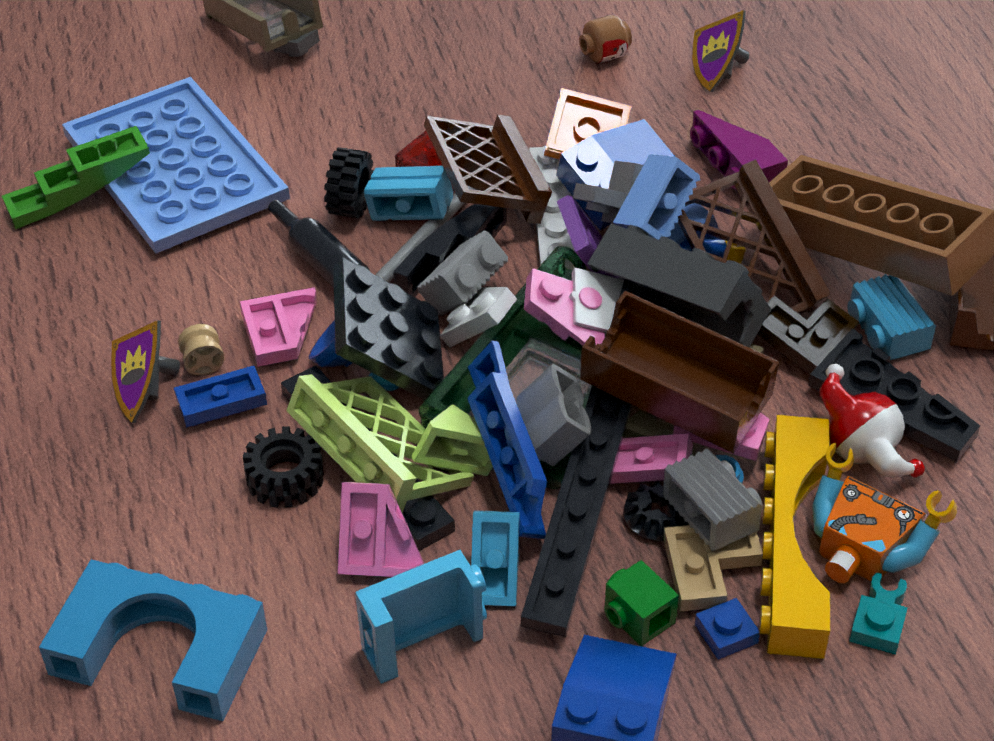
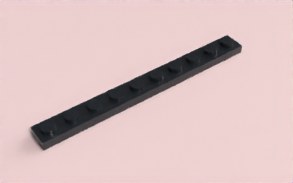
(579, 507)

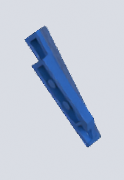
(507, 440)

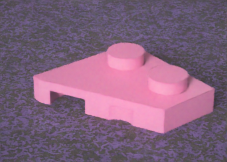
(278, 324)

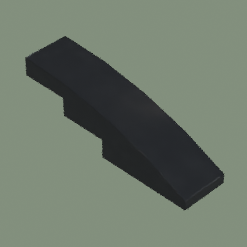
(444, 241)

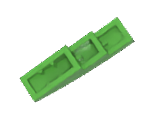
(88, 170)

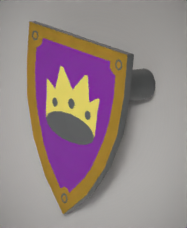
(716, 49)
(137, 368)

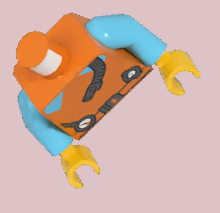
(868, 529)

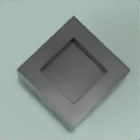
(301, 45)

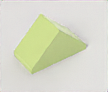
(453, 443)

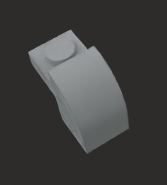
(609, 200)

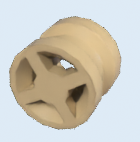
(201, 349)

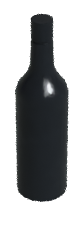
(313, 241)

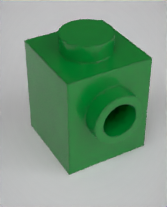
(640, 602)

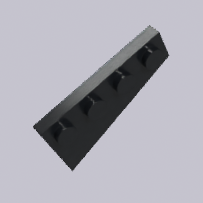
(926, 417)

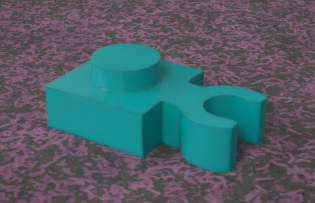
(880, 617)

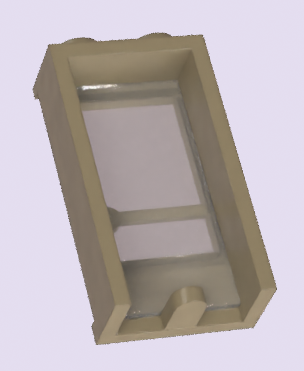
(267, 21)

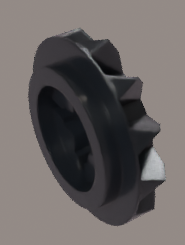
(647, 522)

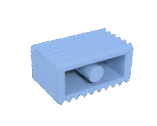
(658, 196)

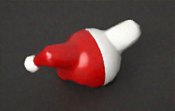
(867, 425)

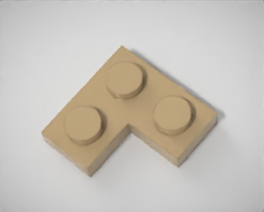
(698, 569)

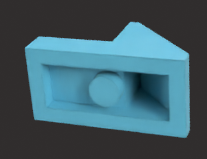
(496, 554)

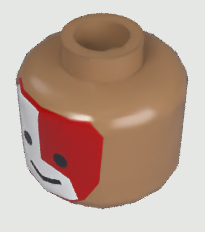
(605, 38)

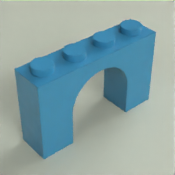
(117, 599)

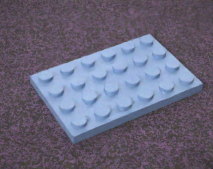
(196, 170)

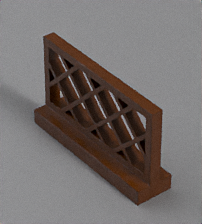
(505, 155)
(774, 227)

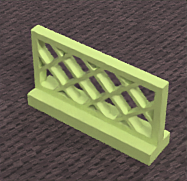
(364, 452)

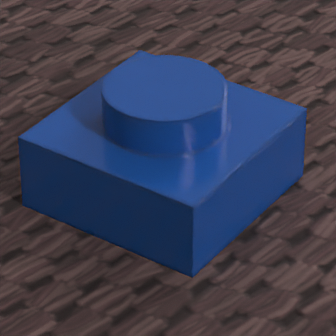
(727, 628)

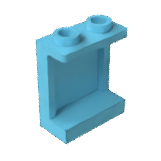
(418, 607)

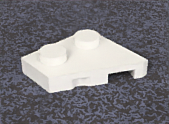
(479, 314)

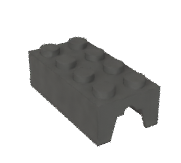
(694, 282)

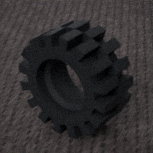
(346, 182)
(288, 484)

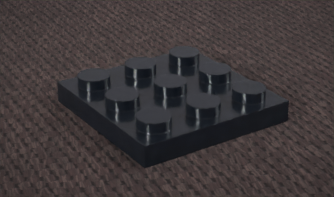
(386, 330)

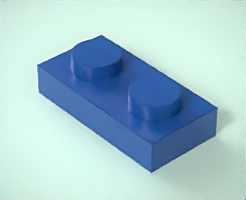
(220, 396)

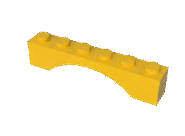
(797, 601)

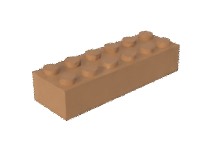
(886, 224)

